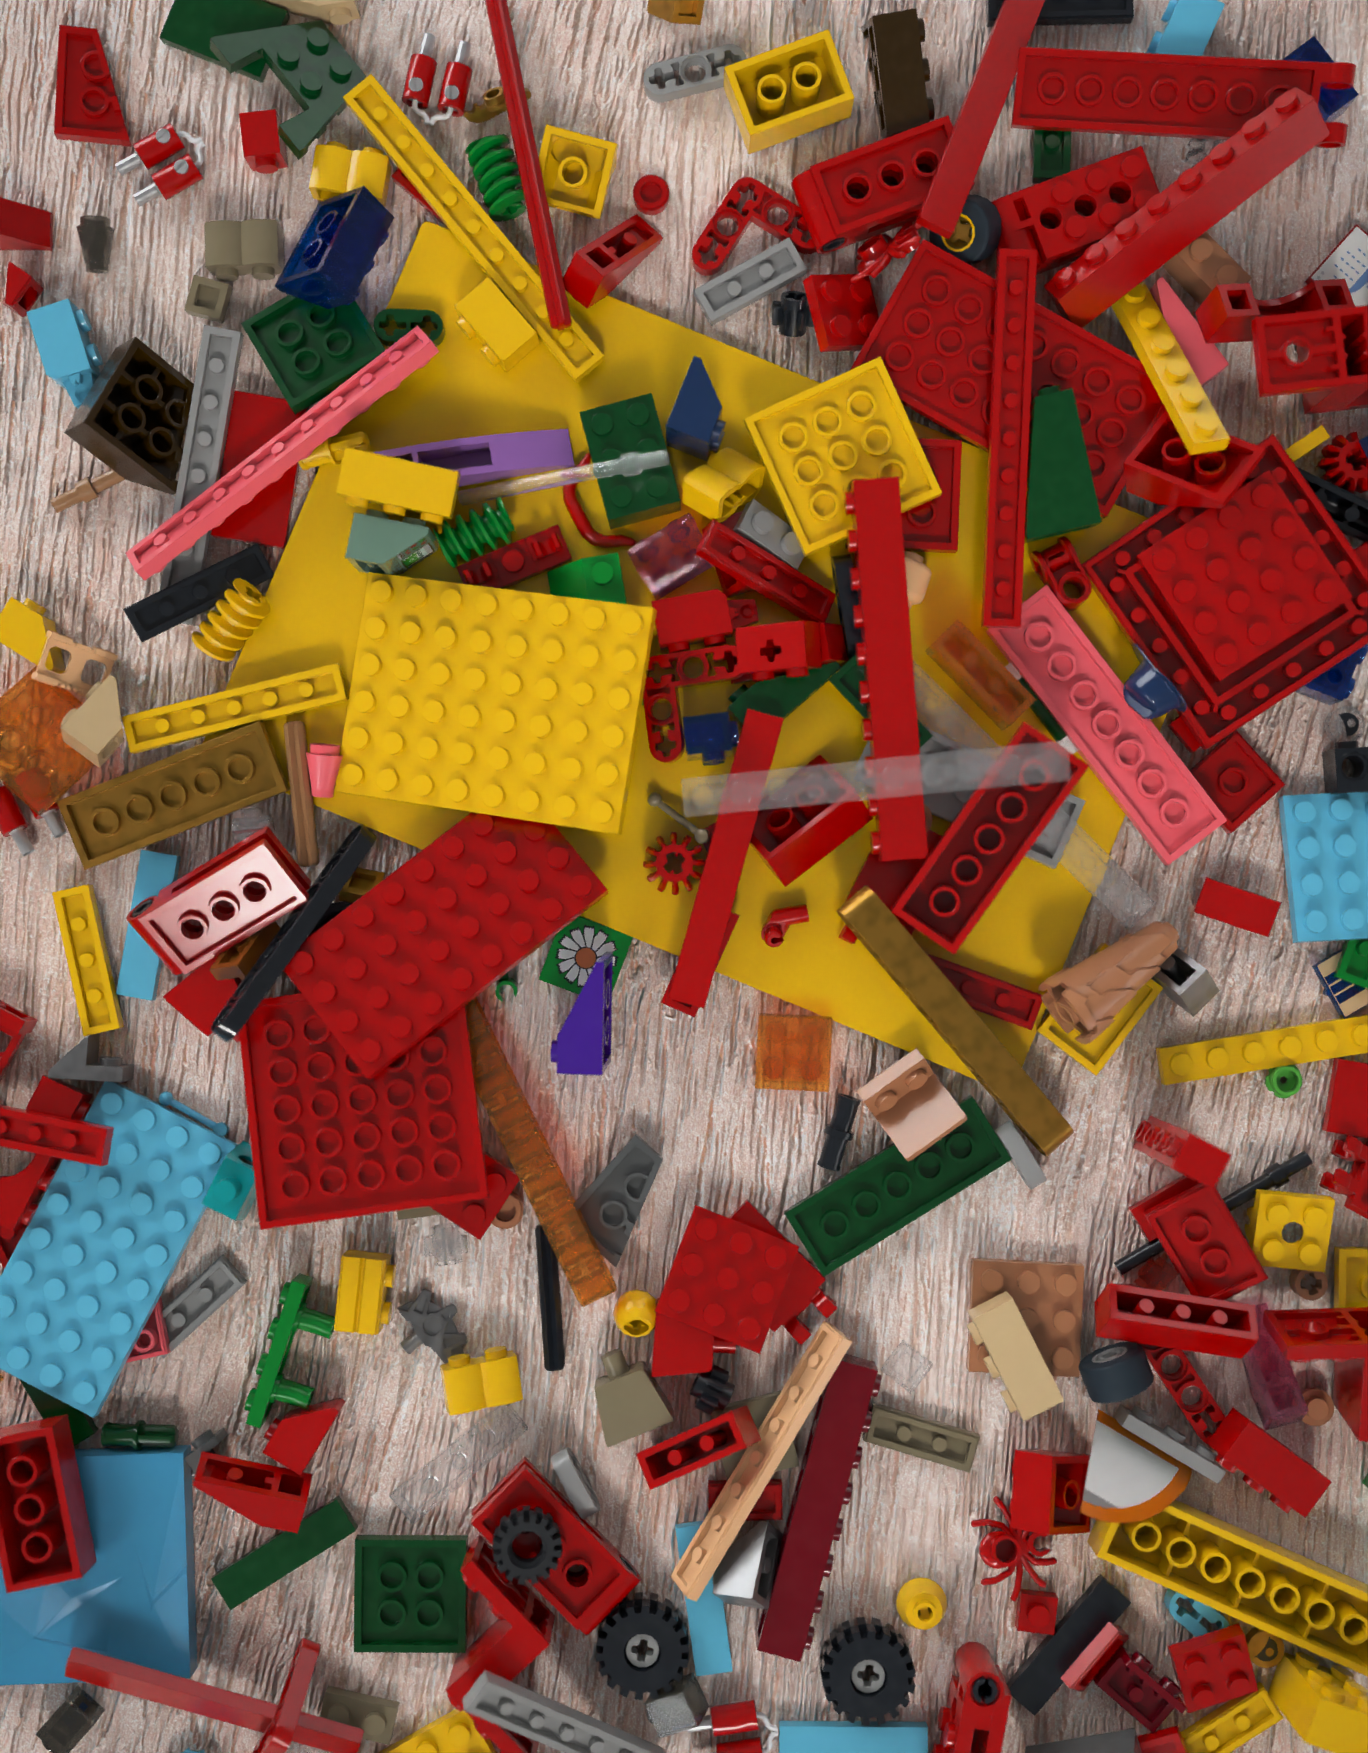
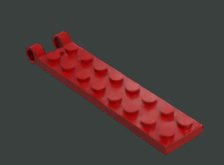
(1162, 92)

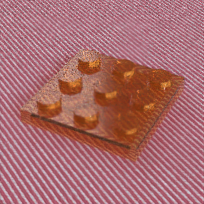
(32, 749)

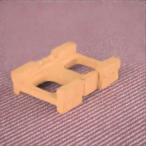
(79, 655)

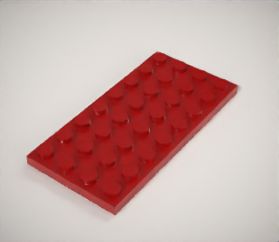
(941, 354)
(440, 933)

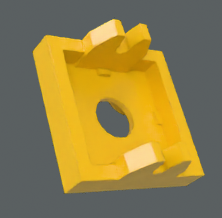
(1275, 1210)

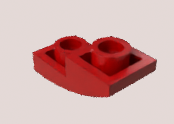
(1237, 907)

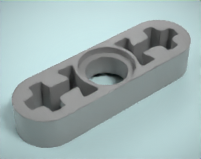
(687, 88)

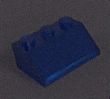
(336, 249)

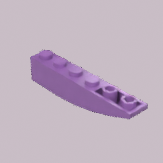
(495, 455)

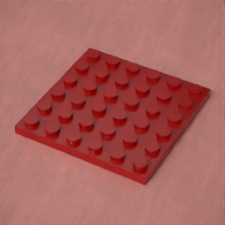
(354, 1145)

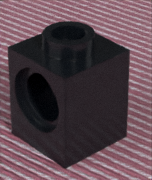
(1335, 779)

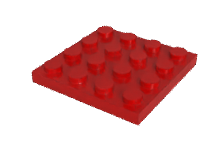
(1243, 576)

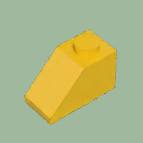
(24, 631)

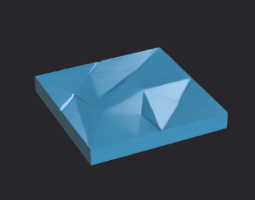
(136, 1595)

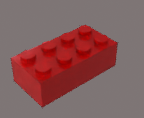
(42, 1506)

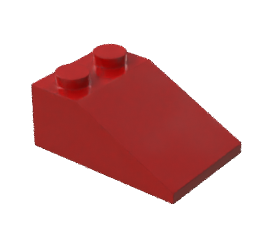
(1168, 475)

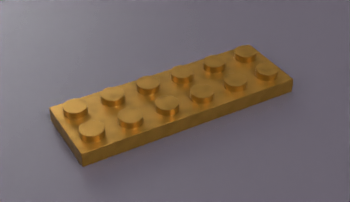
(173, 795)

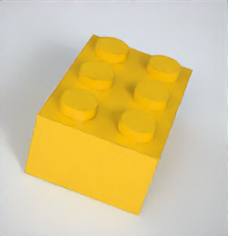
(788, 91)
(1322, 1703)

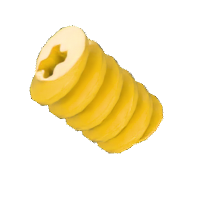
(233, 622)

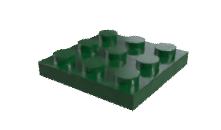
(312, 347)
(410, 1594)

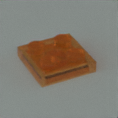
(793, 1052)

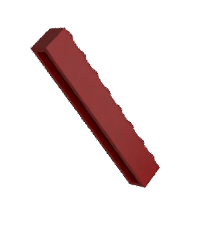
(1188, 207)

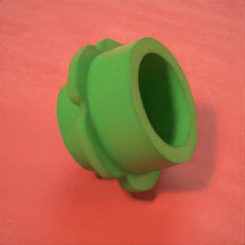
(1290, 1087)

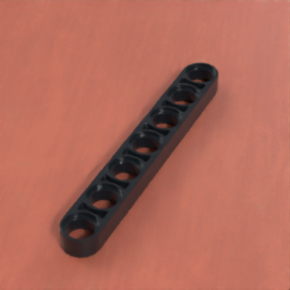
(292, 934)

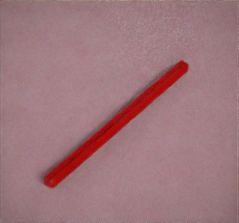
(528, 164)

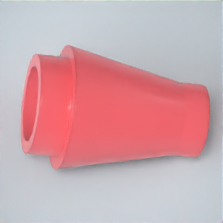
(323, 768)

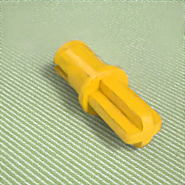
(333, 448)

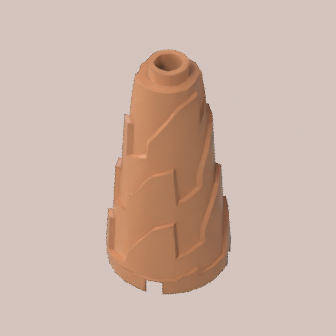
(1106, 981)

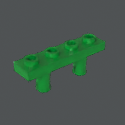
(271, 1365)

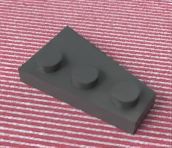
(618, 1196)

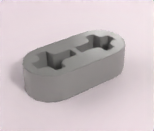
(1020, 1155)
(575, 1483)

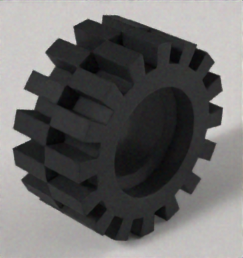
(533, 1567)

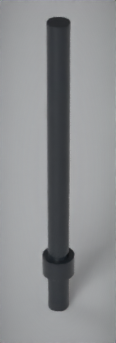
(1273, 1176)

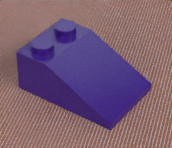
(586, 1035)

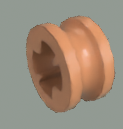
(1316, 1292)

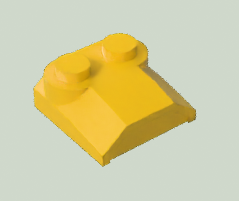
(576, 170)

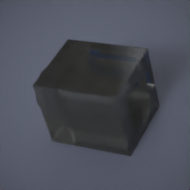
(679, 1708)
(70, 1722)

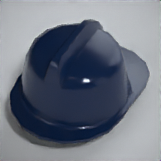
(1150, 691)

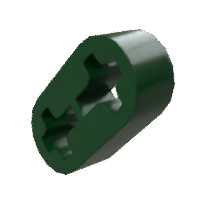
(407, 319)

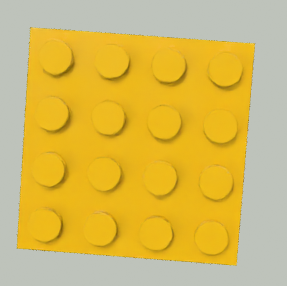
(834, 436)

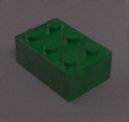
(624, 429)

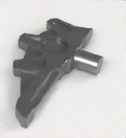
(432, 1327)

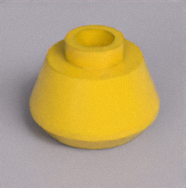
(919, 1595)

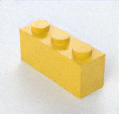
(398, 485)

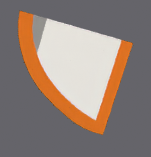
(1129, 1476)

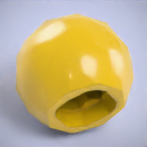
(635, 1313)

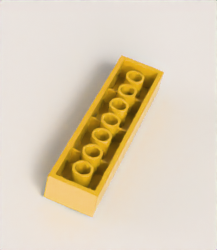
(1244, 1579)

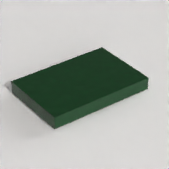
(196, 21)

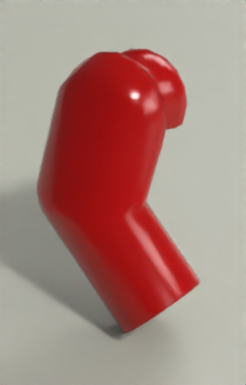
(779, 922)

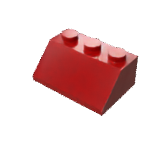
(801, 836)

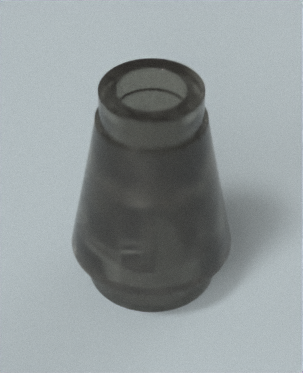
(96, 242)

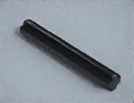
(549, 1303)

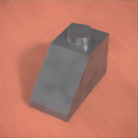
(1186, 982)
(749, 1568)

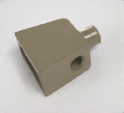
(629, 1399)

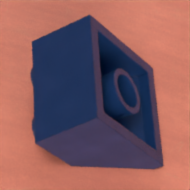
(696, 415)

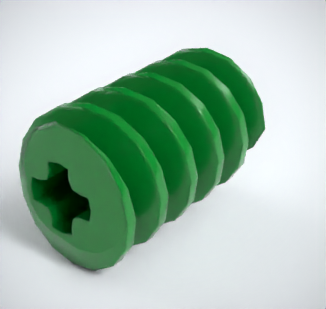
(497, 177)
(475, 532)

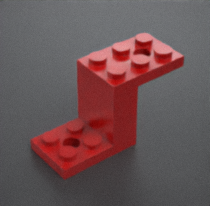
(1329, 354)
(1331, 1335)
(506, 1646)

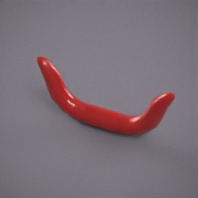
(582, 522)

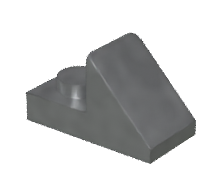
(83, 1064)

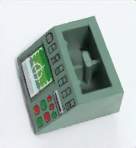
(387, 544)

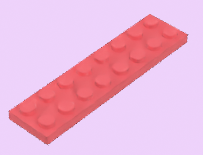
(1110, 736)

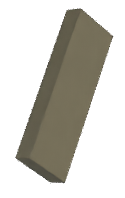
(922, 1437)

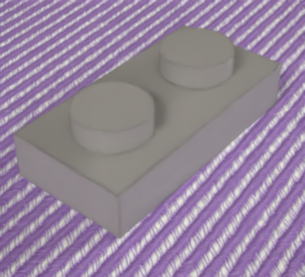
(769, 533)

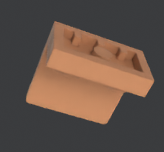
(912, 1105)

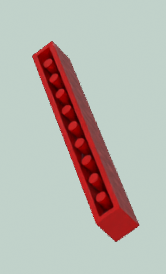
(885, 657)

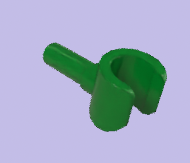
(505, 979)

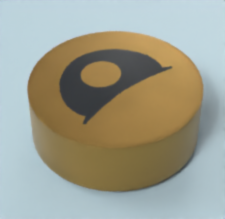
(1264, 1648)

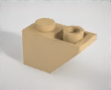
(97, 724)

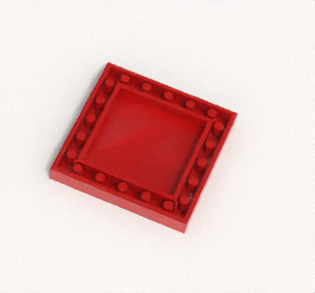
(1145, 619)

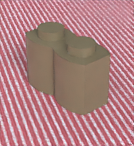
(244, 248)

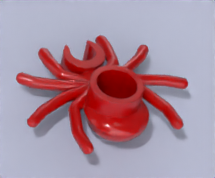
(878, 250)
(1011, 1550)

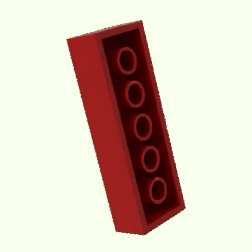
(981, 852)

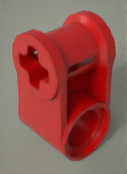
(1062, 571)

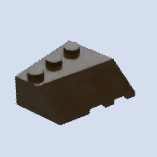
(136, 416)

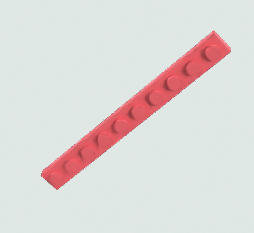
(281, 453)

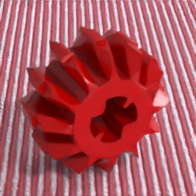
(1338, 470)
(662, 861)

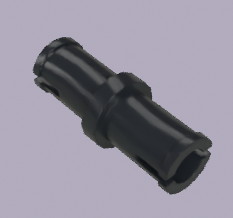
(838, 1132)

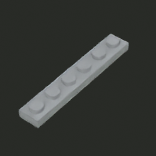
(547, 1719)

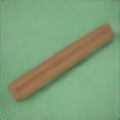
(301, 794)

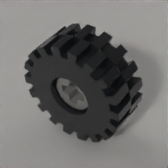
(639, 1621)
(851, 1653)

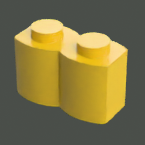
(342, 170)
(722, 484)
(481, 1381)

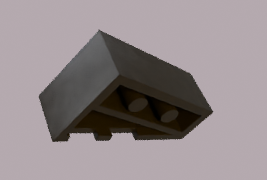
(899, 71)

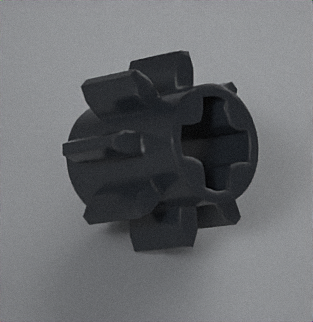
(792, 314)
(712, 1389)

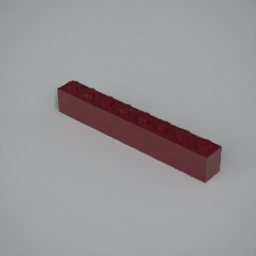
(816, 1508)

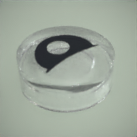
(1344, 724)

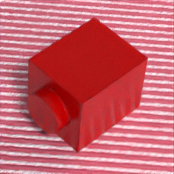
(261, 143)

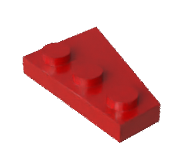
(85, 91)

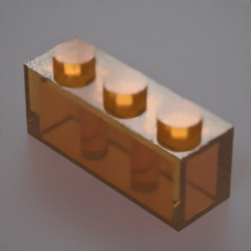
(980, 675)

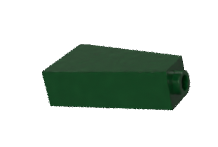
(1059, 473)

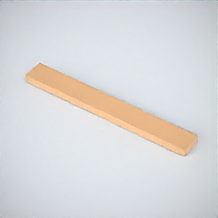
(760, 1460)

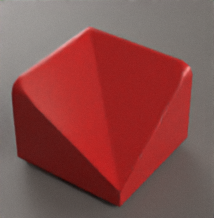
(21, 290)

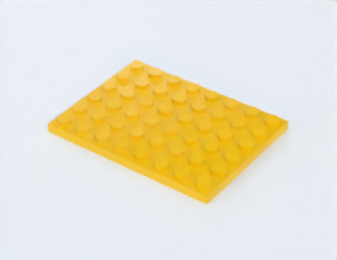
(496, 701)

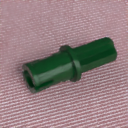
(139, 1435)

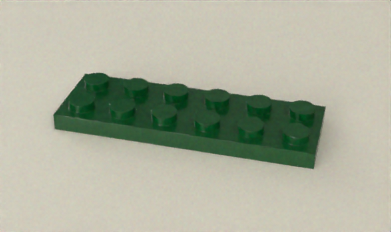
(892, 1192)

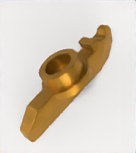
(493, 106)

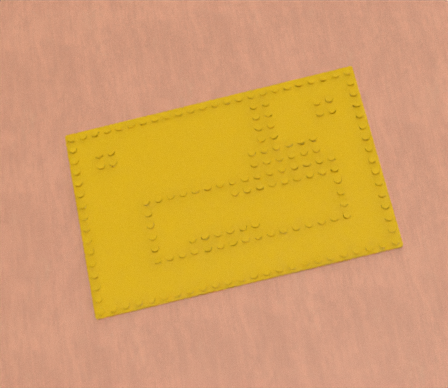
(459, 394)

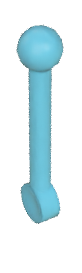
(167, 1099)

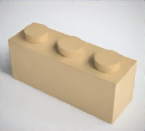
(1013, 1356)

